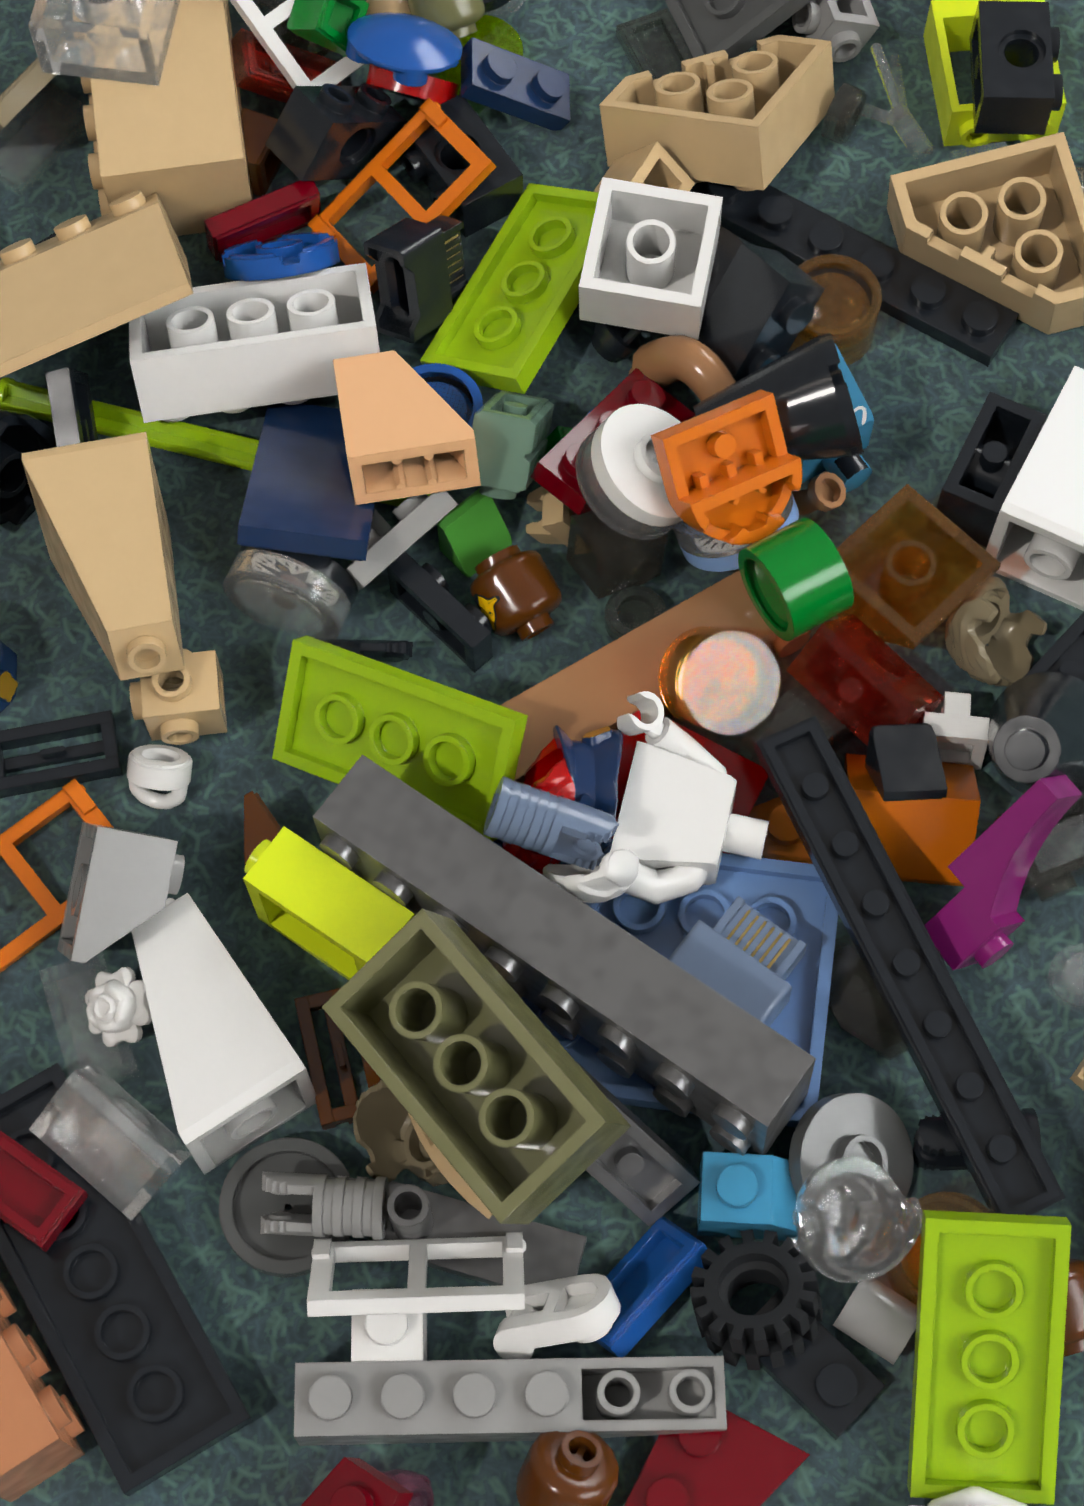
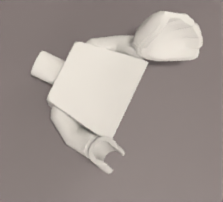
(670, 819)

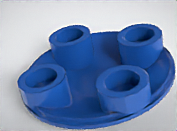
(403, 45)

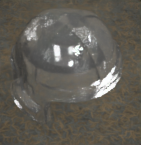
(854, 1220)

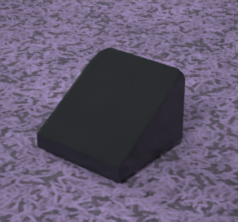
(905, 762)

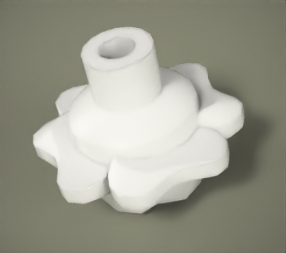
(117, 1007)

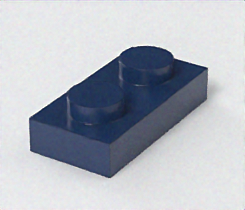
(515, 85)

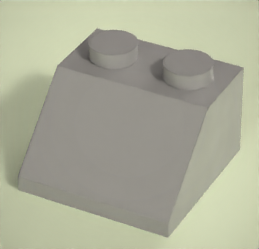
(115, 887)

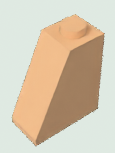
(400, 431)

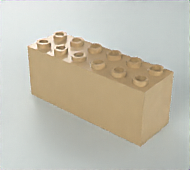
(175, 135)

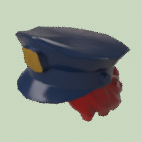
(578, 771)

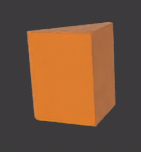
(922, 834)

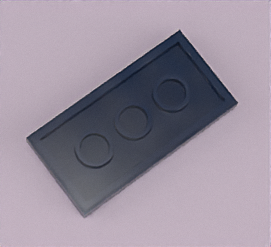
(303, 488)

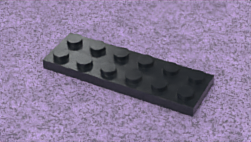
(118, 1322)

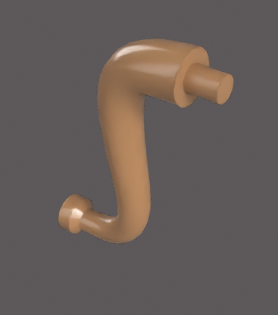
(704, 372)

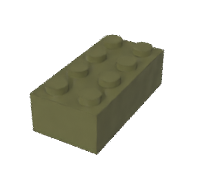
(475, 1068)

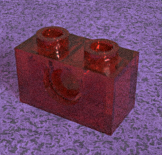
(862, 678)

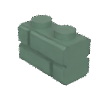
(510, 441)

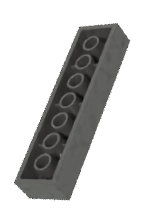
(572, 961)

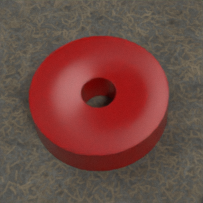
(435, 88)

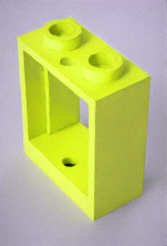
(948, 31)
(320, 903)

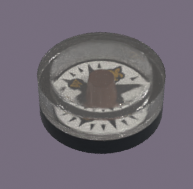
(291, 591)

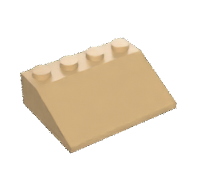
(88, 279)

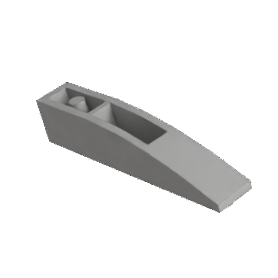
(506, 1399)

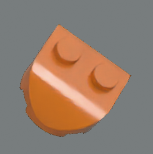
(730, 469)

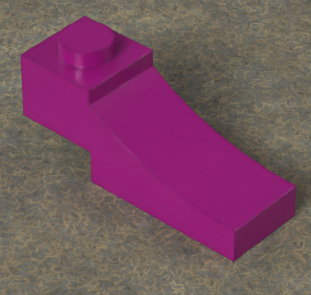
(993, 872)

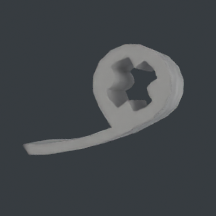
(878, 1318)

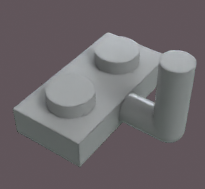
(386, 543)

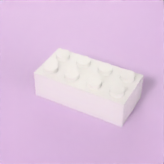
(251, 343)

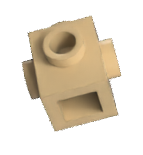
(182, 702)

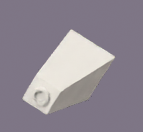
(1043, 515)
(217, 1043)

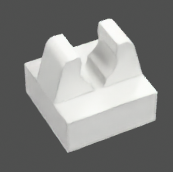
(959, 735)

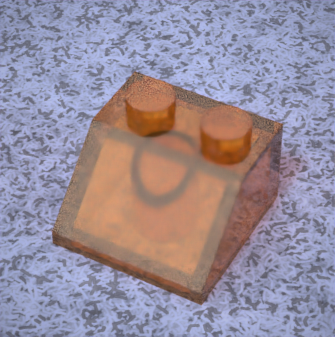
(911, 569)

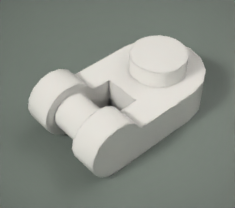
(558, 1313)

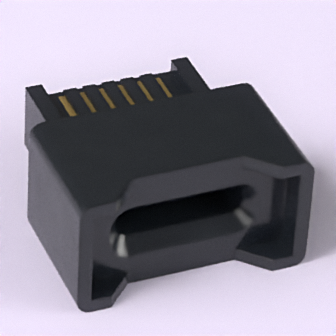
(417, 275)

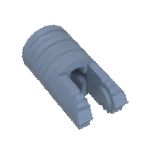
(548, 824)

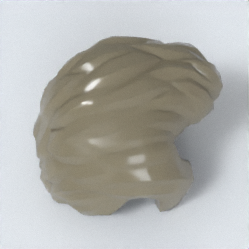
(987, 620)
(390, 1138)

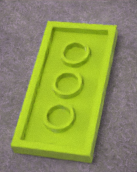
(519, 291)
(412, 727)
(989, 1354)

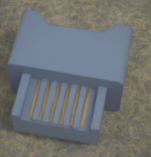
(743, 960)

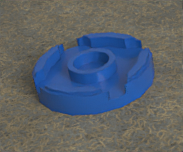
(282, 258)

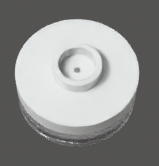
(622, 474)

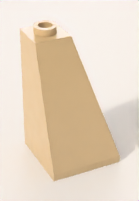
(112, 547)

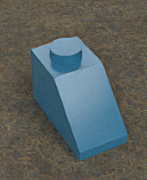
(745, 1195)

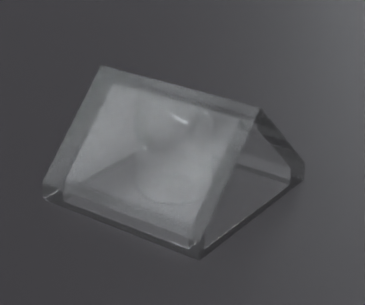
(110, 1139)

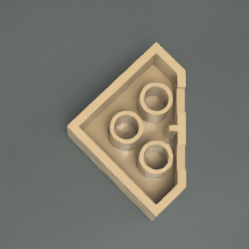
(723, 115)
(1001, 227)

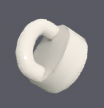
(161, 770)

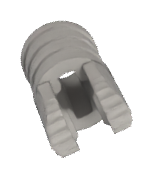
(338, 1205)

